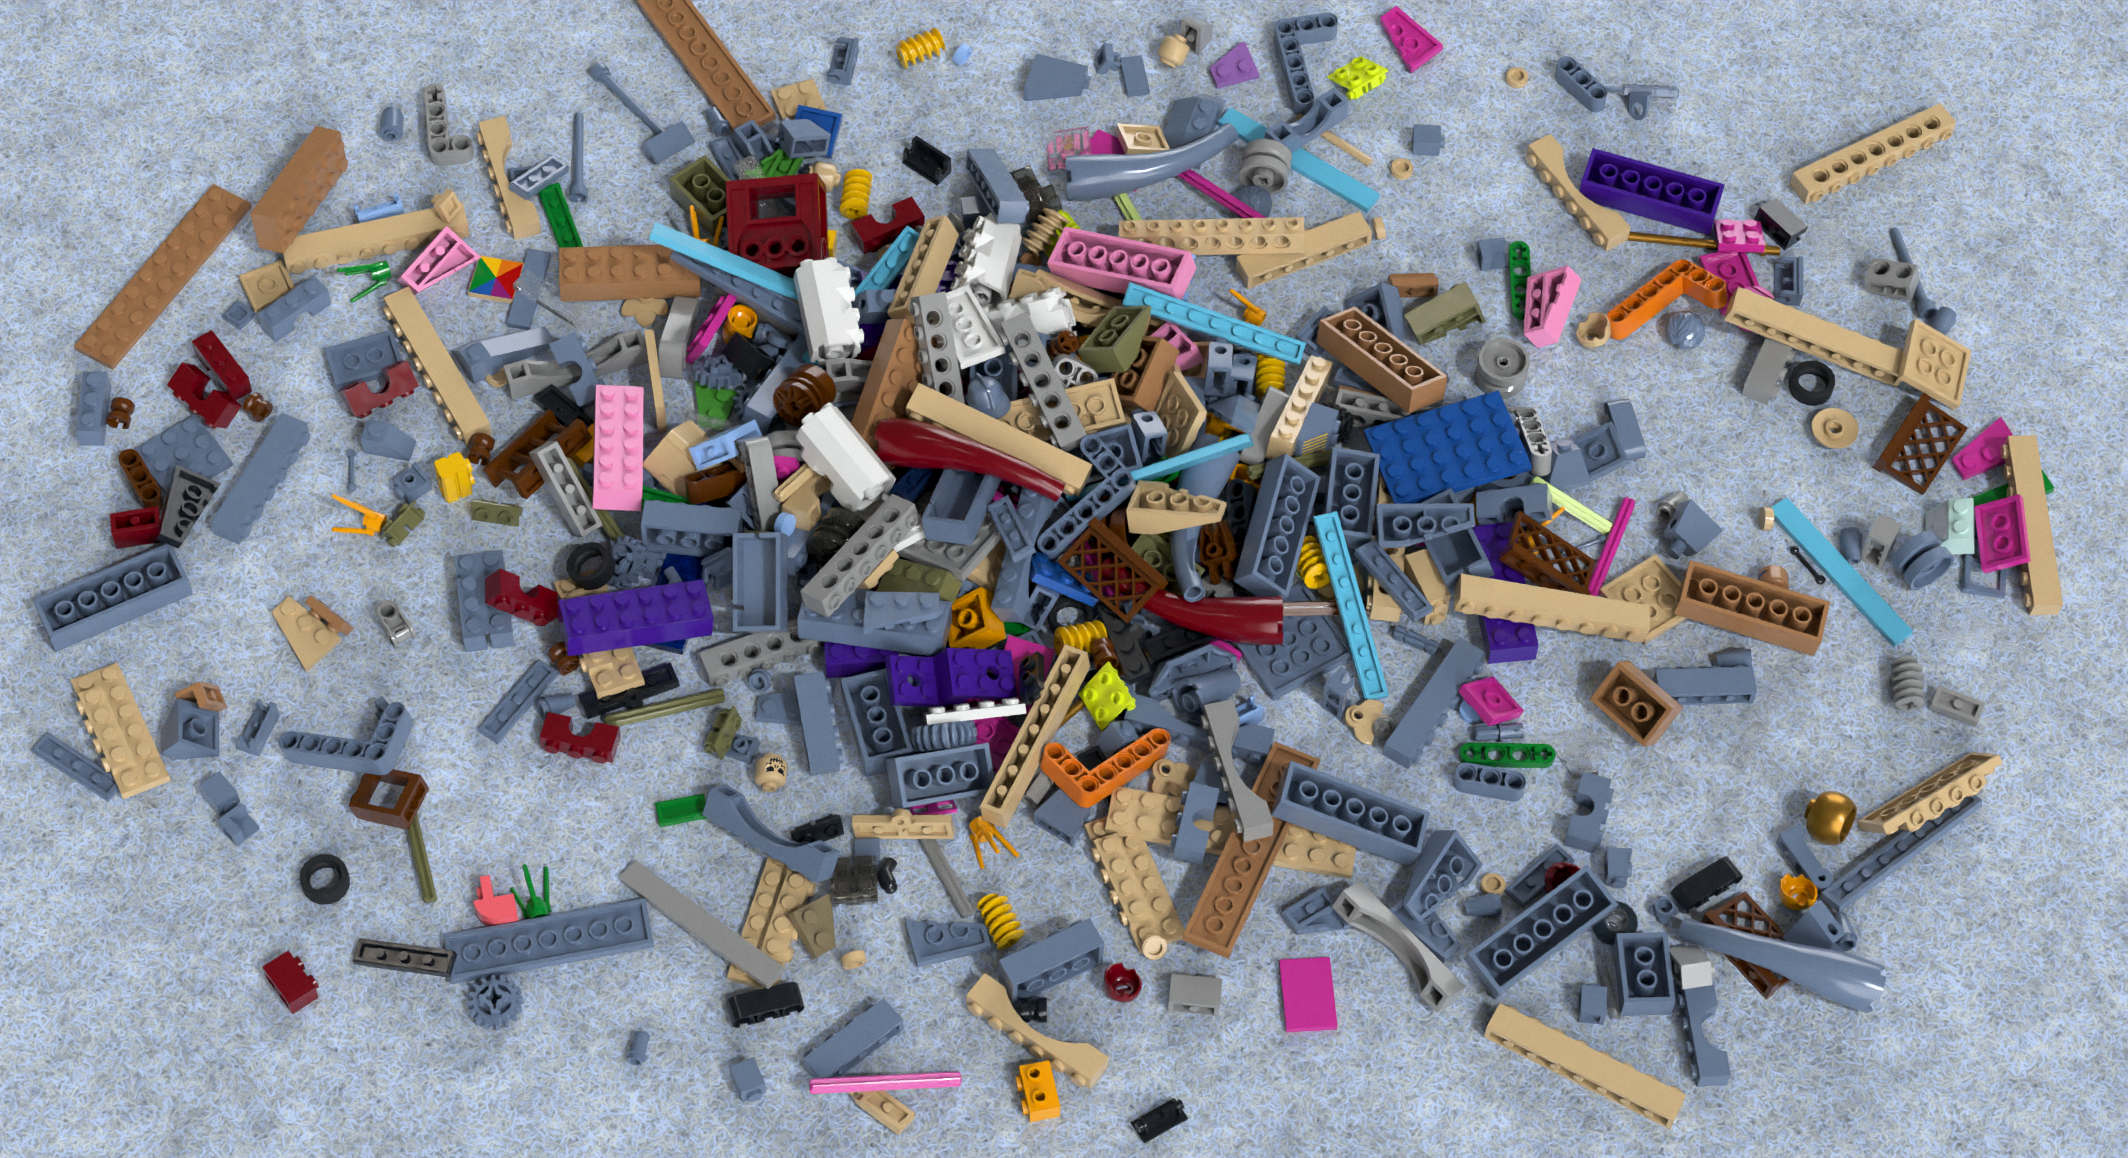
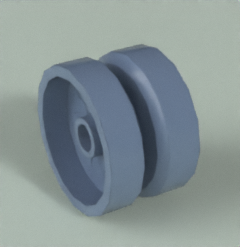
(1922, 560)

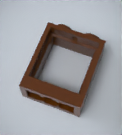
(405, 808)

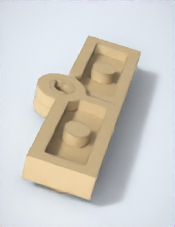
(903, 825)

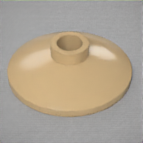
(1836, 420)

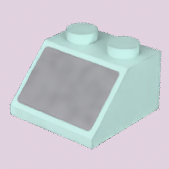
(1954, 525)

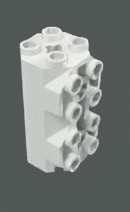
(989, 259)
(827, 310)
(1048, 312)
(838, 450)

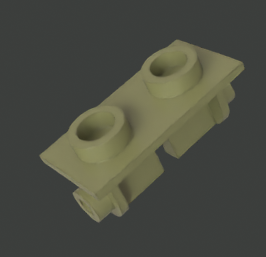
(496, 513)
(407, 516)
(727, 723)

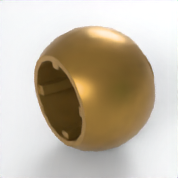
(1830, 817)

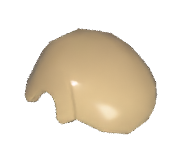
(1596, 326)

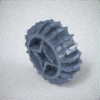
(943, 735)

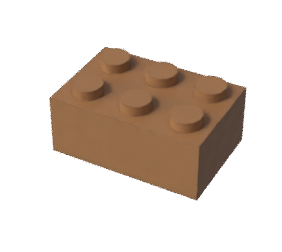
(1147, 375)
(1636, 703)

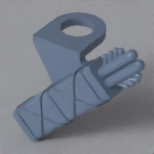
(1642, 94)

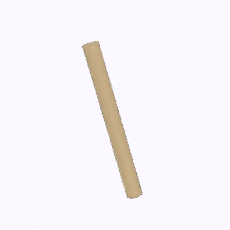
(1343, 145)

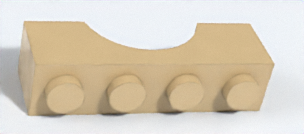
(805, 502)

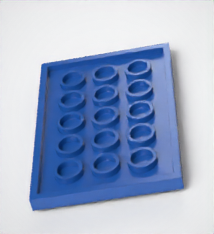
(1448, 449)

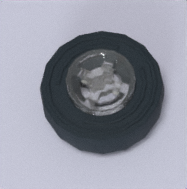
(1622, 917)

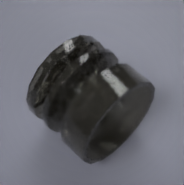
(833, 532)

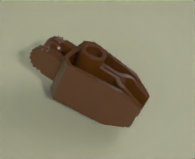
(1218, 551)

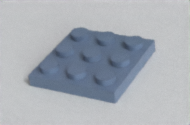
(183, 445)

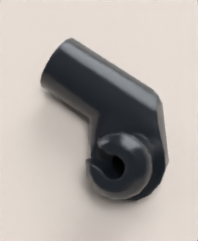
(885, 877)

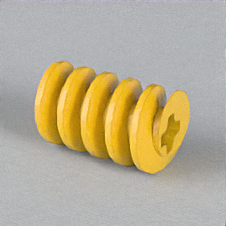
(920, 46)
(855, 194)
(1269, 373)
(1312, 564)
(1079, 635)
(1000, 920)

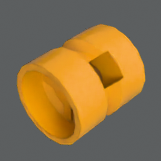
(741, 320)

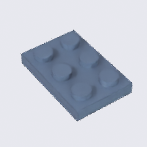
(362, 358)

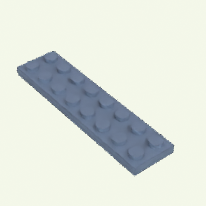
(550, 940)

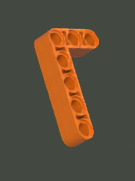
(1661, 291)
(1092, 786)

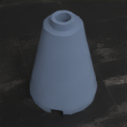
(1204, 689)

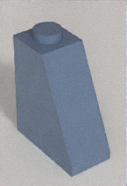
(1055, 79)

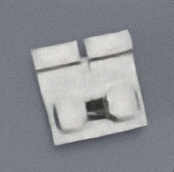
(1036, 196)
(855, 883)

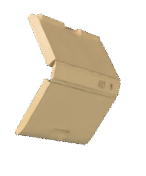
(672, 459)

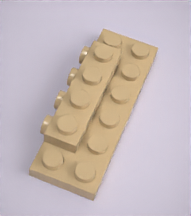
(1094, 403)
(608, 670)
(119, 730)
(1933, 795)
(1134, 884)
(768, 921)

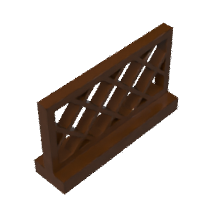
(1907, 430)
(1125, 554)
(1542, 571)
(1758, 976)

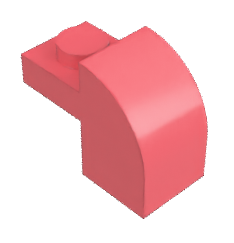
(493, 909)

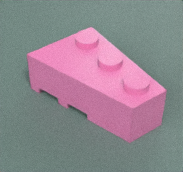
(439, 260)
(1548, 304)
(1188, 352)

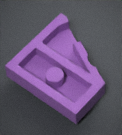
(1234, 67)

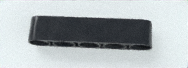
(1237, 505)

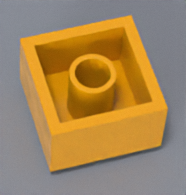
(975, 621)

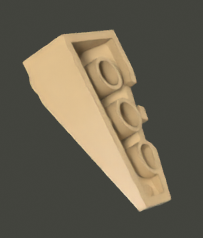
(1160, 509)

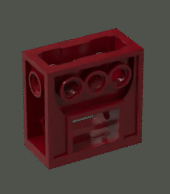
(778, 241)

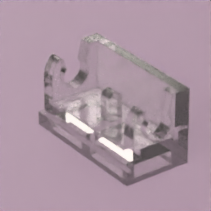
(709, 424)

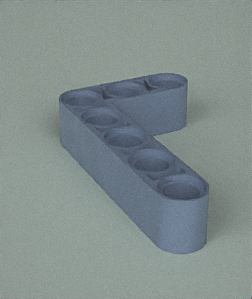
(1288, 37)
(1090, 501)
(346, 754)

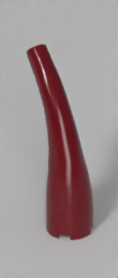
(932, 447)
(1235, 619)

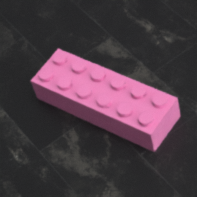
(1114, 261)
(618, 448)

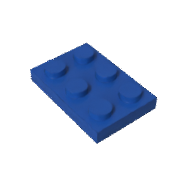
(1055, 577)

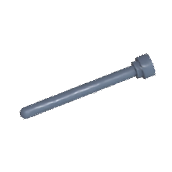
(601, 73)
(578, 189)
(1926, 307)

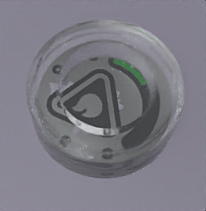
(1384, 727)

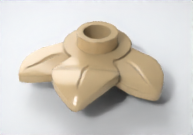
(645, 310)
(1368, 712)
(1174, 781)

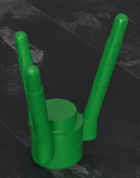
(378, 271)
(535, 905)

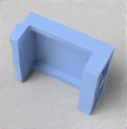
(722, 445)

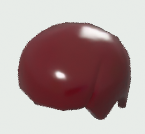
(1116, 976)

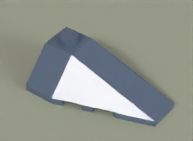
(1237, 411)
(1441, 870)

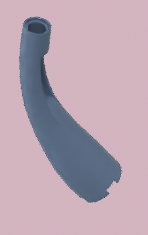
(1114, 174)
(1201, 479)
(1822, 970)

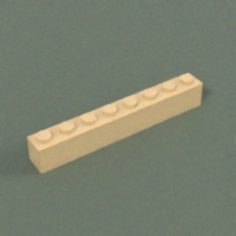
(369, 239)
(1814, 336)
(436, 364)
(957, 417)
(2026, 478)
(1552, 608)
(1034, 735)
(1585, 1065)

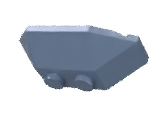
(1192, 119)
(1188, 664)

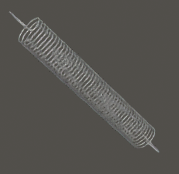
(1611, 992)

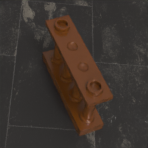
(529, 479)

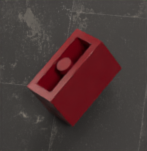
(135, 527)
(291, 982)

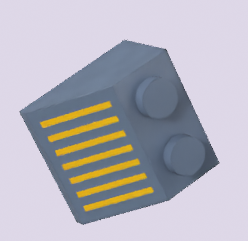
(1318, 430)

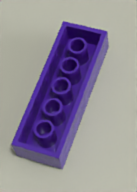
(1651, 191)
(635, 617)
(1501, 637)

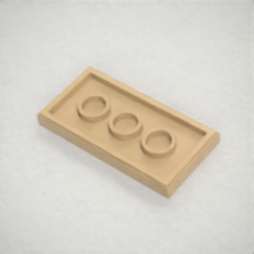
(655, 380)

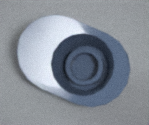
(987, 396)

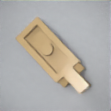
(885, 1109)

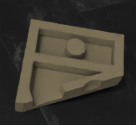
(815, 926)

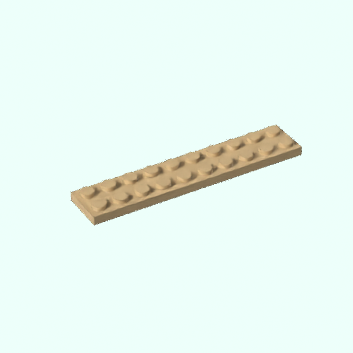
(1154, 819)

